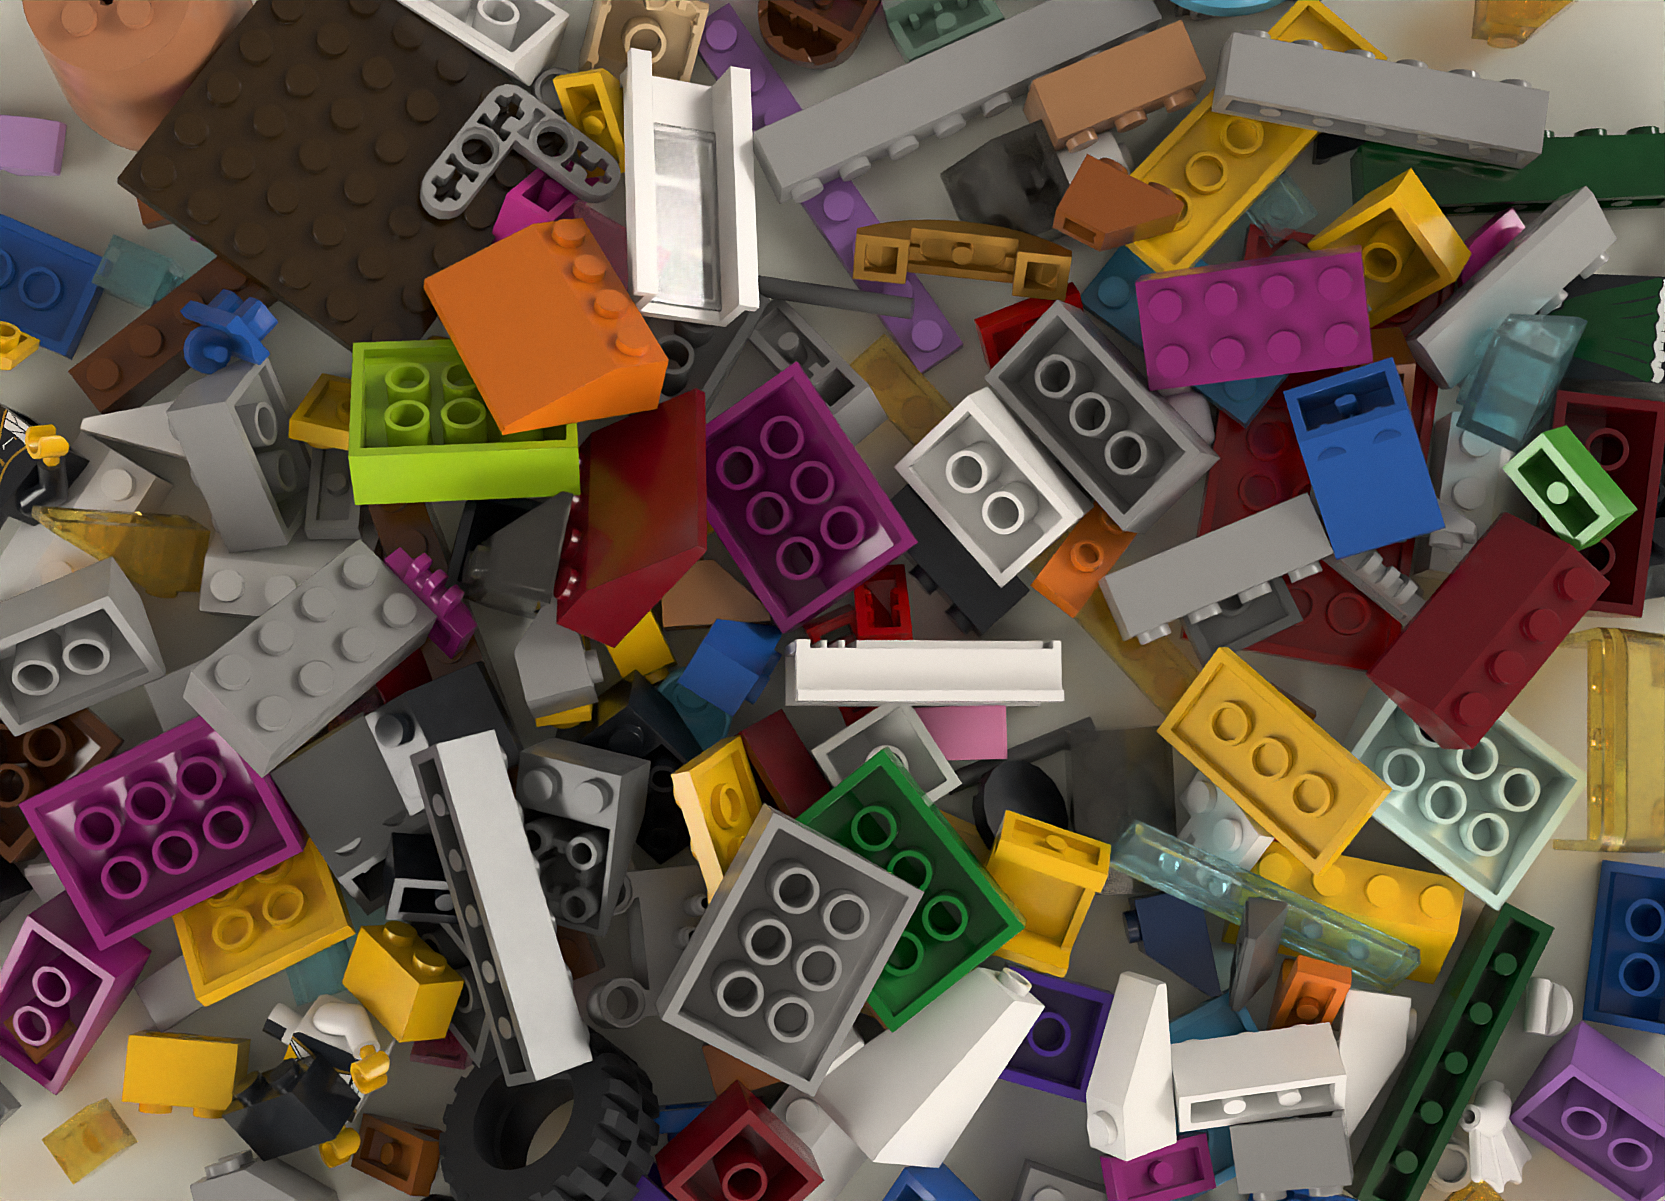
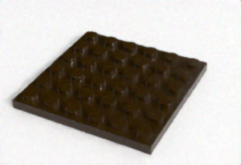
(311, 156)

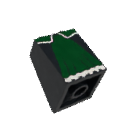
(1623, 338)

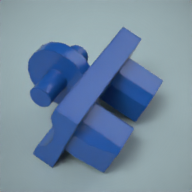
(226, 331)

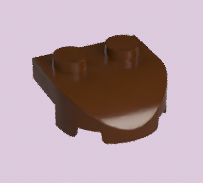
(815, 31)

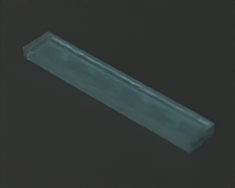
(1225, 887)

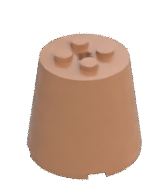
(129, 58)

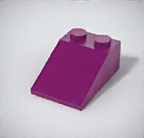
(71, 980)

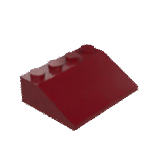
(635, 518)

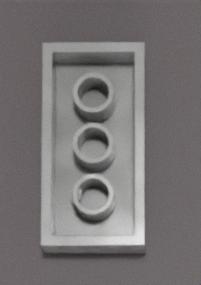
(1101, 418)
(309, 657)

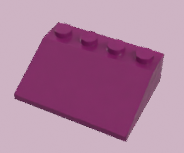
(797, 501)
(161, 829)

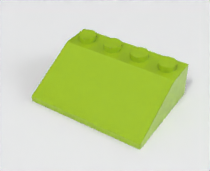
(430, 437)

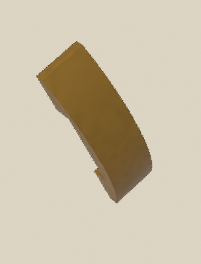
(962, 251)

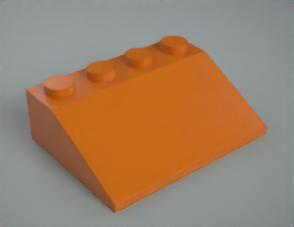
(549, 329)

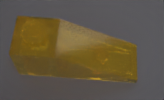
(151, 548)

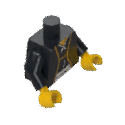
(33, 466)

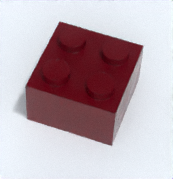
(738, 1154)

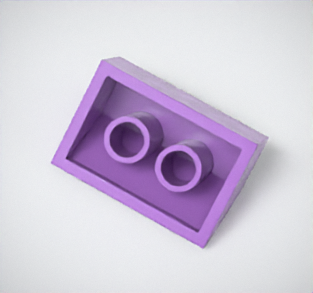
(1599, 1113)

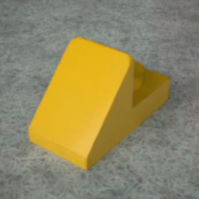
(596, 108)

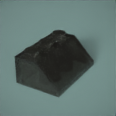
(1113, 782)

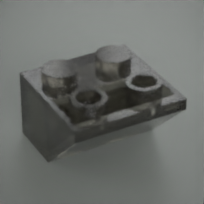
(1010, 183)

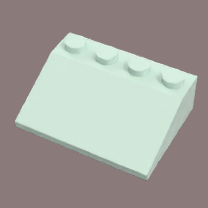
(1466, 810)

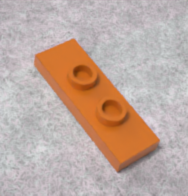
(1082, 561)

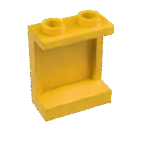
(1051, 882)

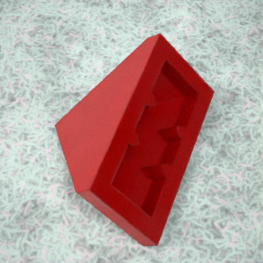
(884, 606)

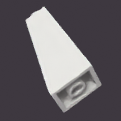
(920, 1086)

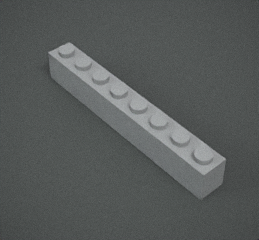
(939, 92)

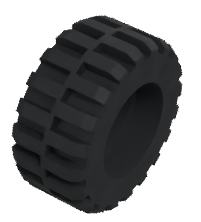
(593, 1160)

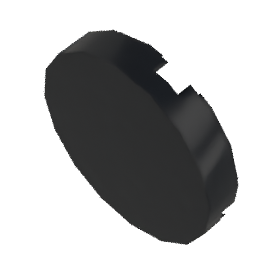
(1020, 789)

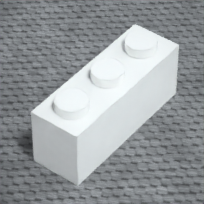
(1257, 1076)

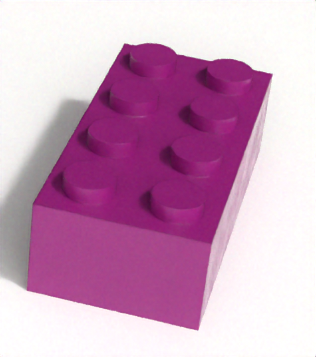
(1255, 318)

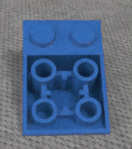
(1364, 458)

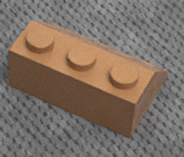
(1117, 88)

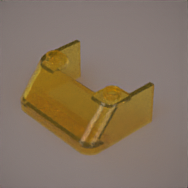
(1623, 741)

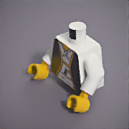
(351, 1044)

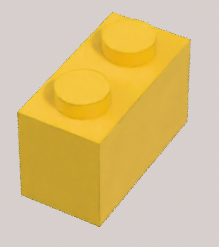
(403, 981)
(183, 1071)

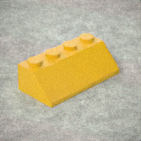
(1390, 898)

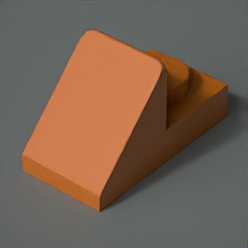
(1308, 992)

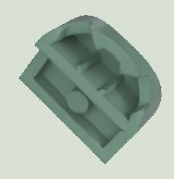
(928, 25)

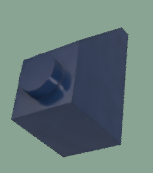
(1174, 937)

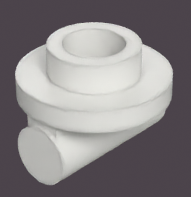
(1547, 1008)

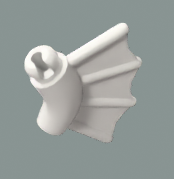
(1494, 1143)

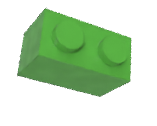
(1569, 488)

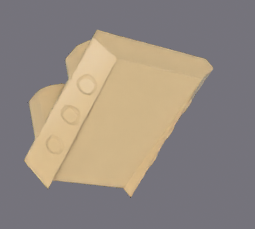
(662, 26)

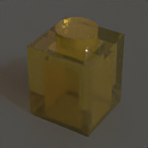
(89, 1140)

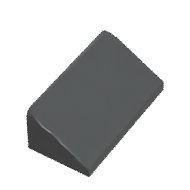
(1255, 948)

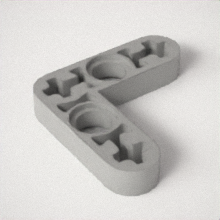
(522, 137)

